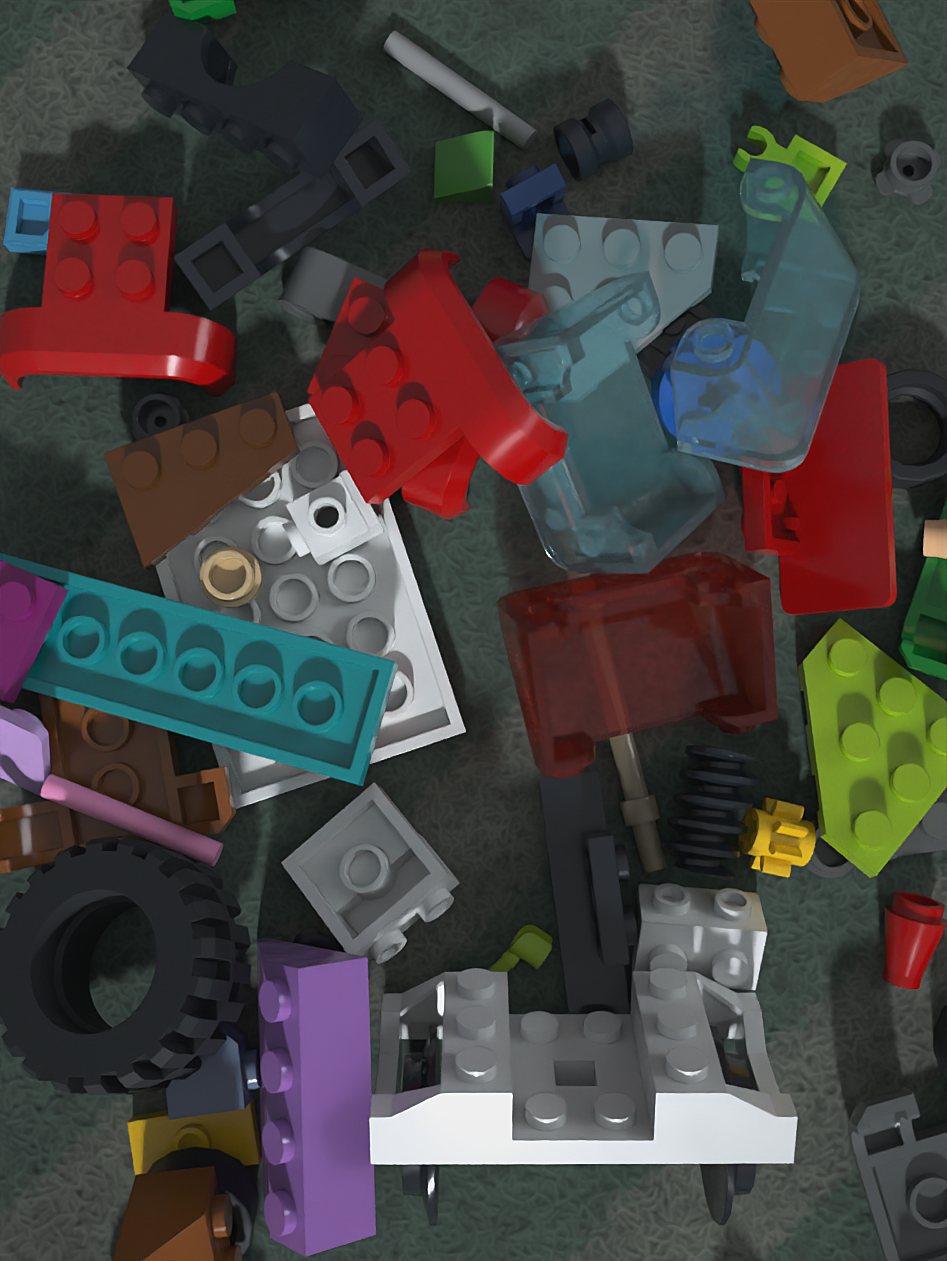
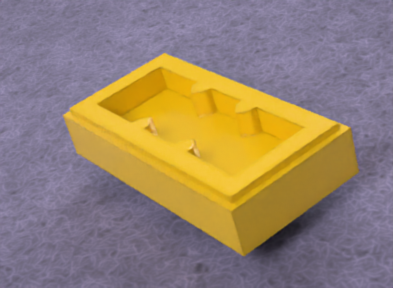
(230, 1132)

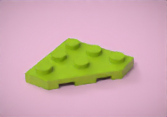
(871, 745)

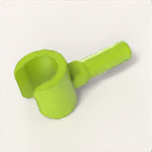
(529, 945)

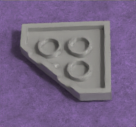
(587, 252)

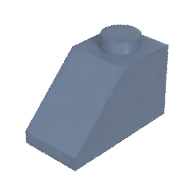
(221, 1083)

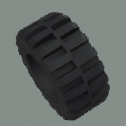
(50, 952)

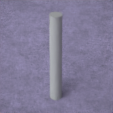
(459, 90)

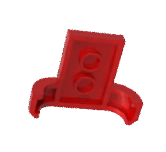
(112, 301)
(365, 315)
(427, 388)

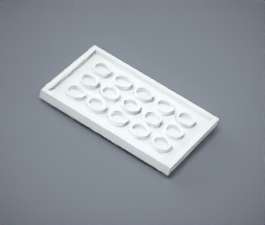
(354, 601)

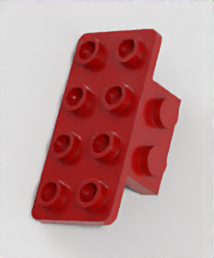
(834, 509)

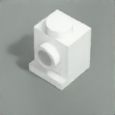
(354, 526)

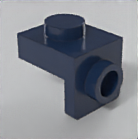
(530, 194)

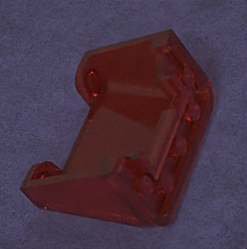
(639, 654)

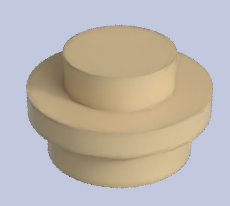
(231, 577)

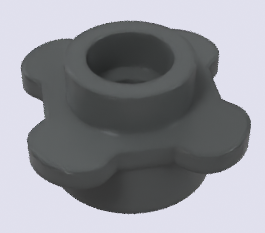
(913, 155)

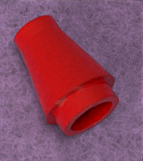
(911, 936)

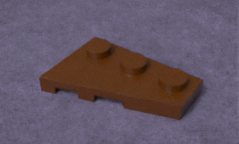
(197, 469)

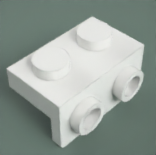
(701, 932)

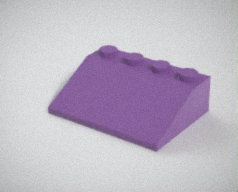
(315, 1095)

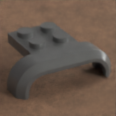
(902, 1176)

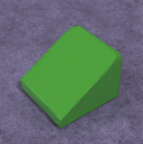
(464, 168)

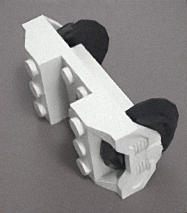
(579, 1084)

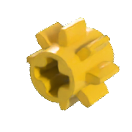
(777, 837)

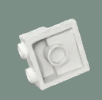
(371, 876)

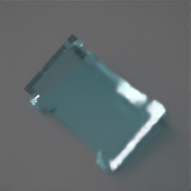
(760, 384)
(620, 489)

